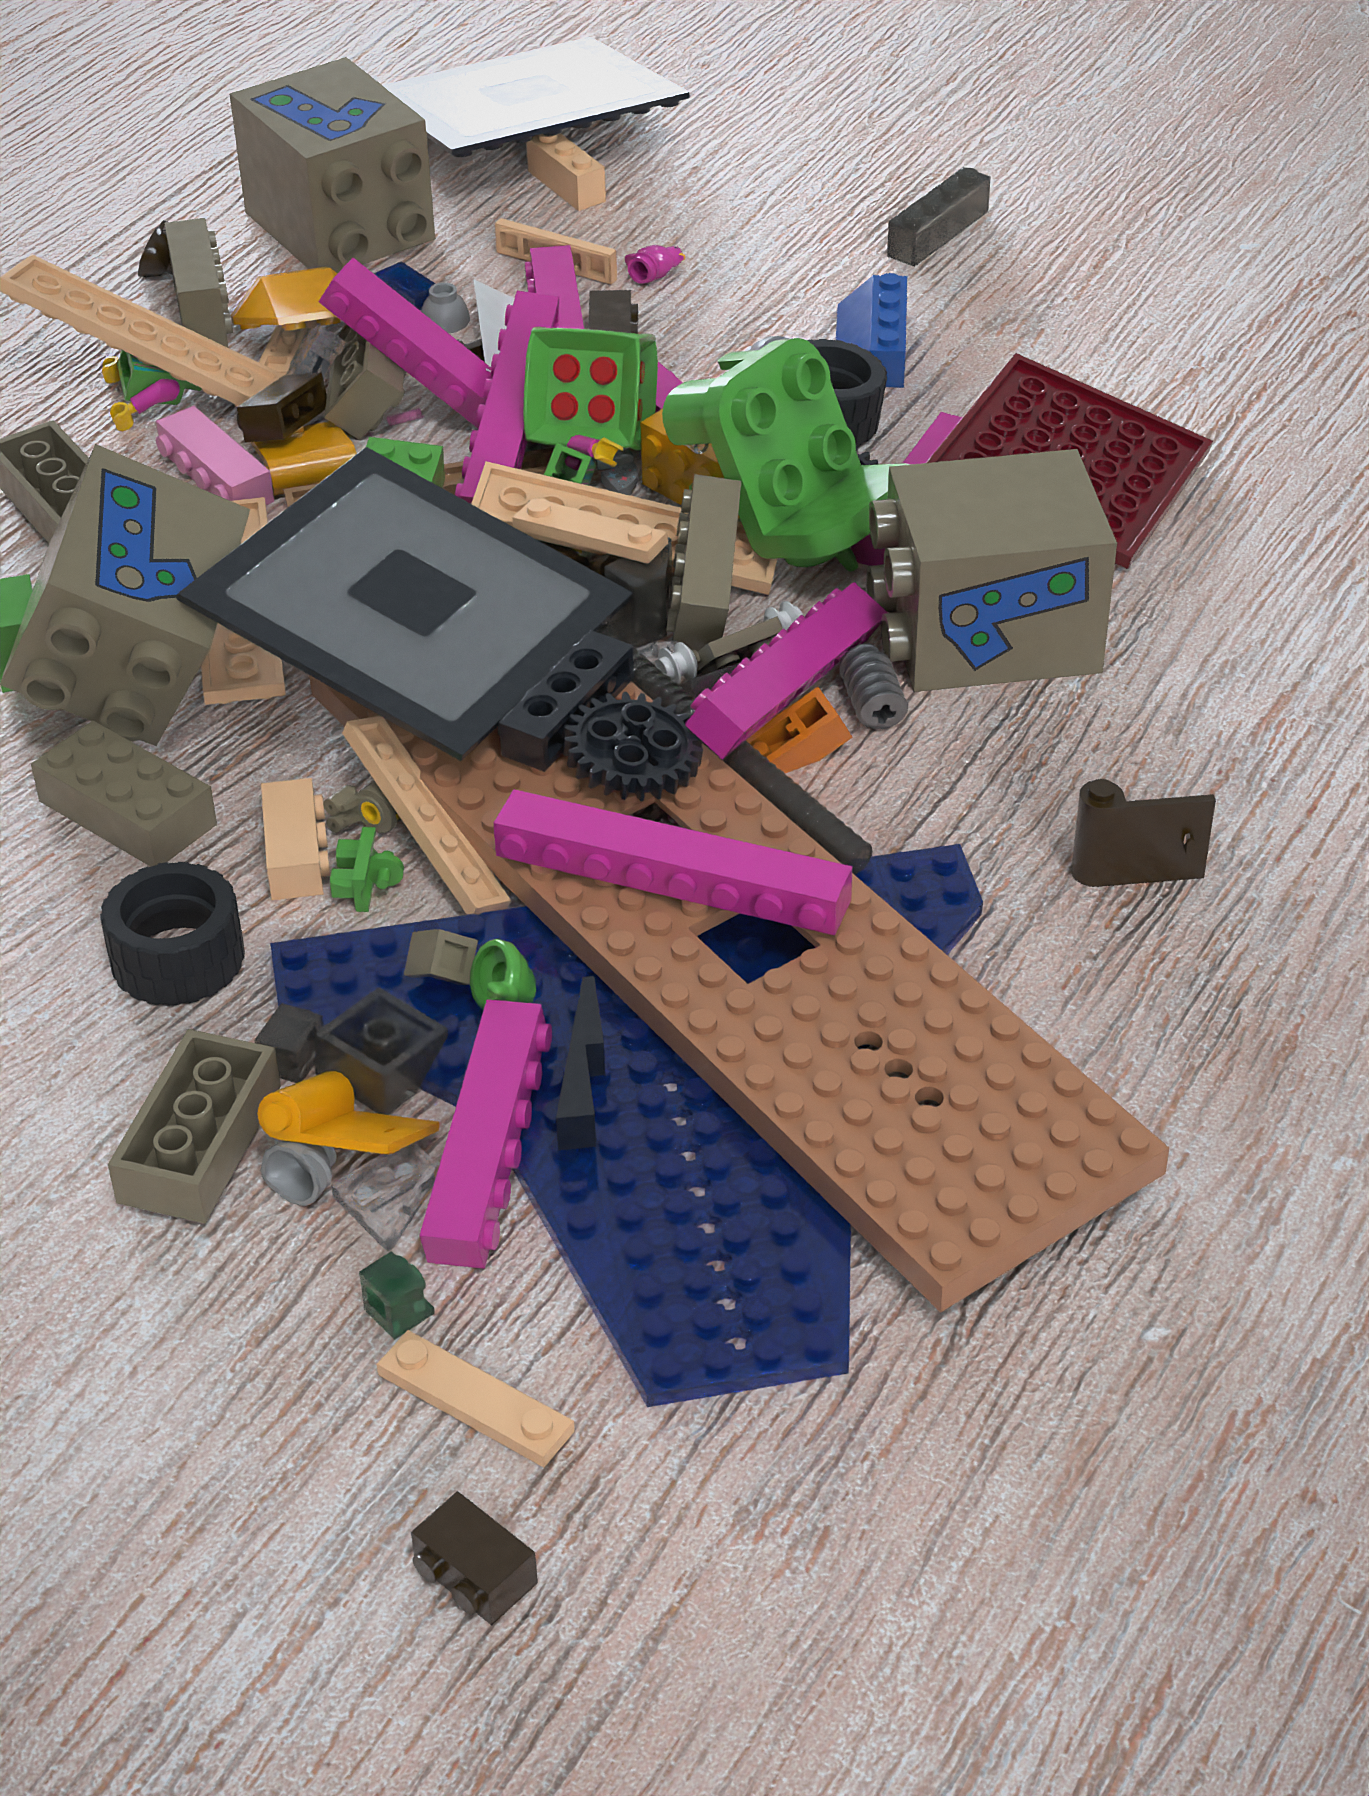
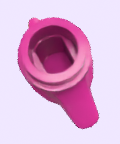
(653, 262)

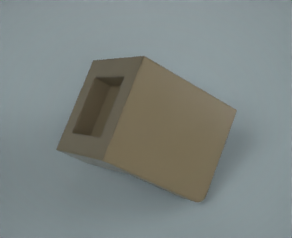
(440, 956)

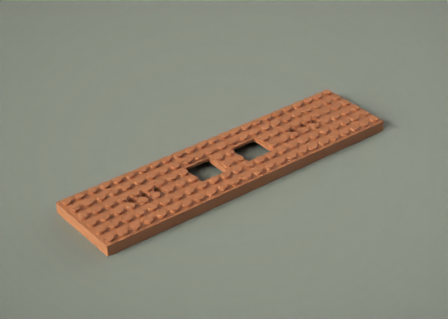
(939, 1191)

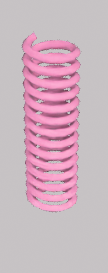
(408, 414)

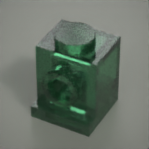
(394, 1294)

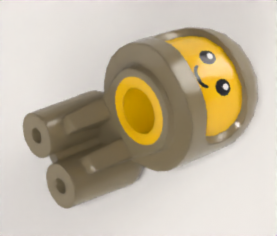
(367, 805)

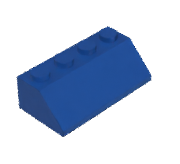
(877, 322)

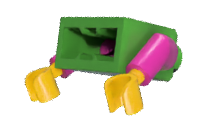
(142, 386)
(576, 459)

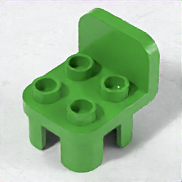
(788, 445)

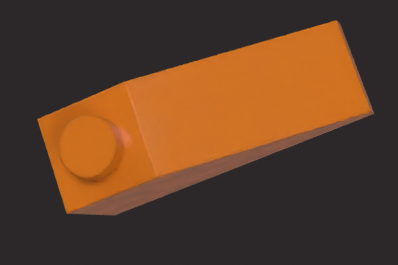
(801, 733)

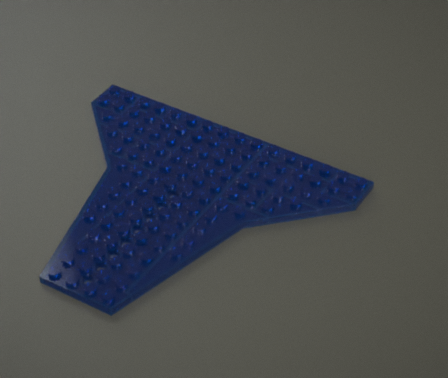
(626, 1204)

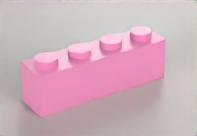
(212, 457)

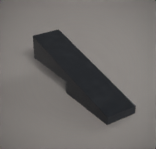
(585, 1059)

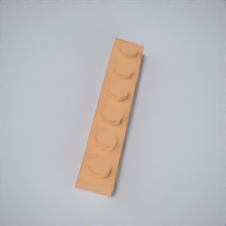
(424, 817)

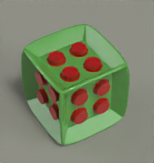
(588, 385)

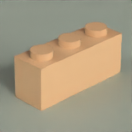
(567, 170)
(294, 839)

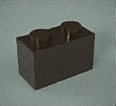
(473, 1558)

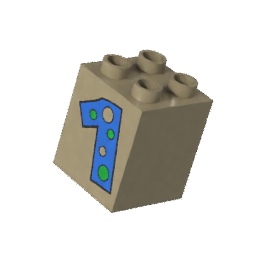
(334, 165)
(993, 570)
(105, 605)

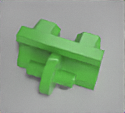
(362, 869)

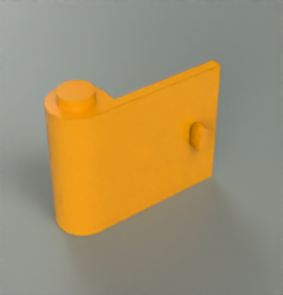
(305, 455)
(324, 1115)

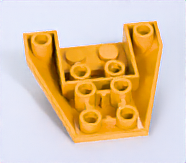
(286, 300)

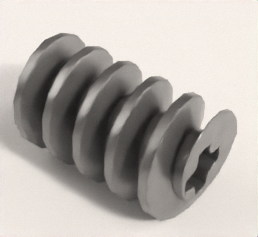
(873, 687)

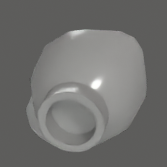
(446, 307)
(298, 1170)

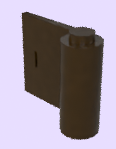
(1139, 838)

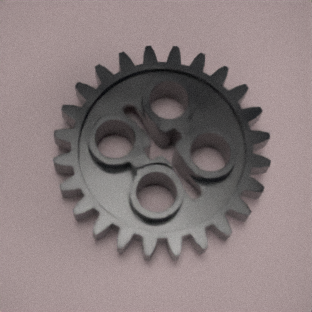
(632, 746)

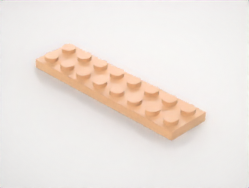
(136, 330)
(507, 490)
(234, 665)

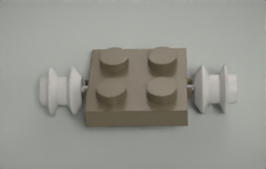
(727, 649)

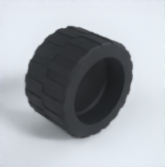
(858, 385)
(181, 966)

